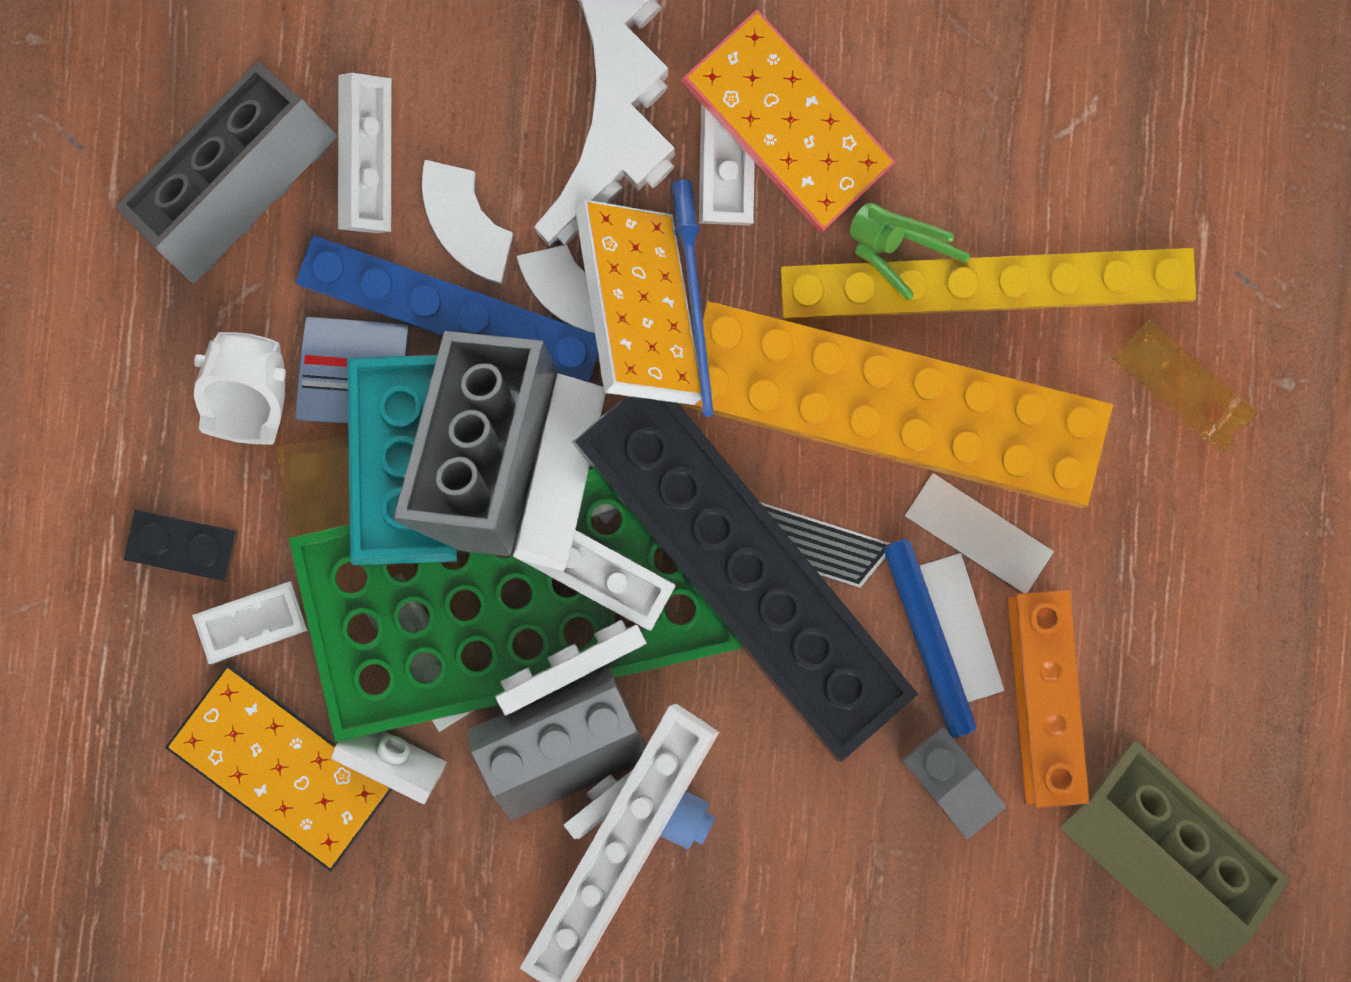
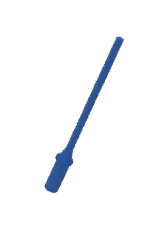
(687, 230)

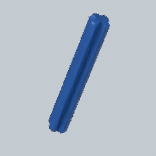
(930, 638)

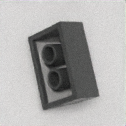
(557, 744)

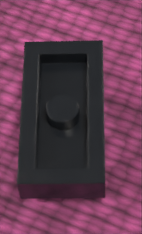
(181, 545)

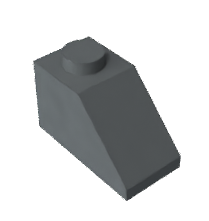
(953, 782)

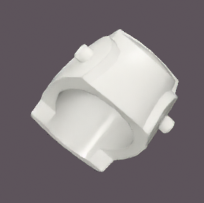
(240, 388)

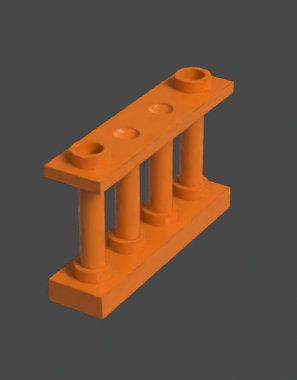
(1047, 699)

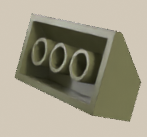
(1176, 855)

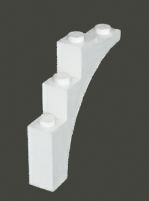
(620, 137)

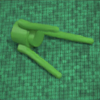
(884, 231)

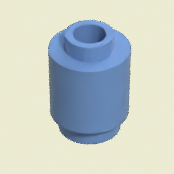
(689, 821)

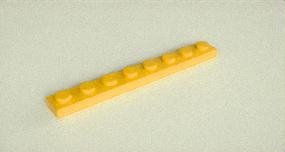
(990, 284)

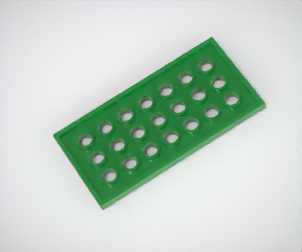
(457, 688)

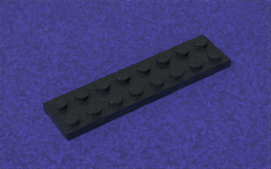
(746, 570)

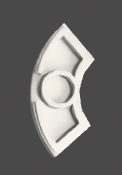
(461, 223)
(559, 285)

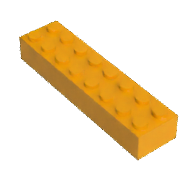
(903, 406)

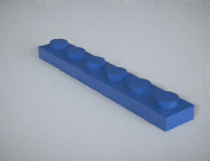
(438, 304)

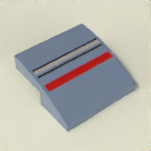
(323, 362)

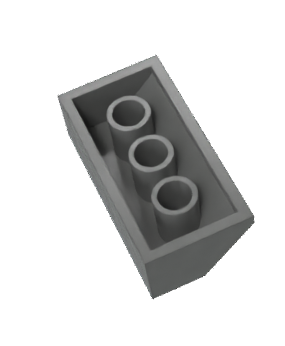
(226, 172)
(477, 441)

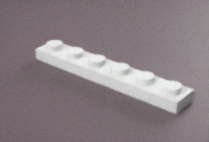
(620, 847)

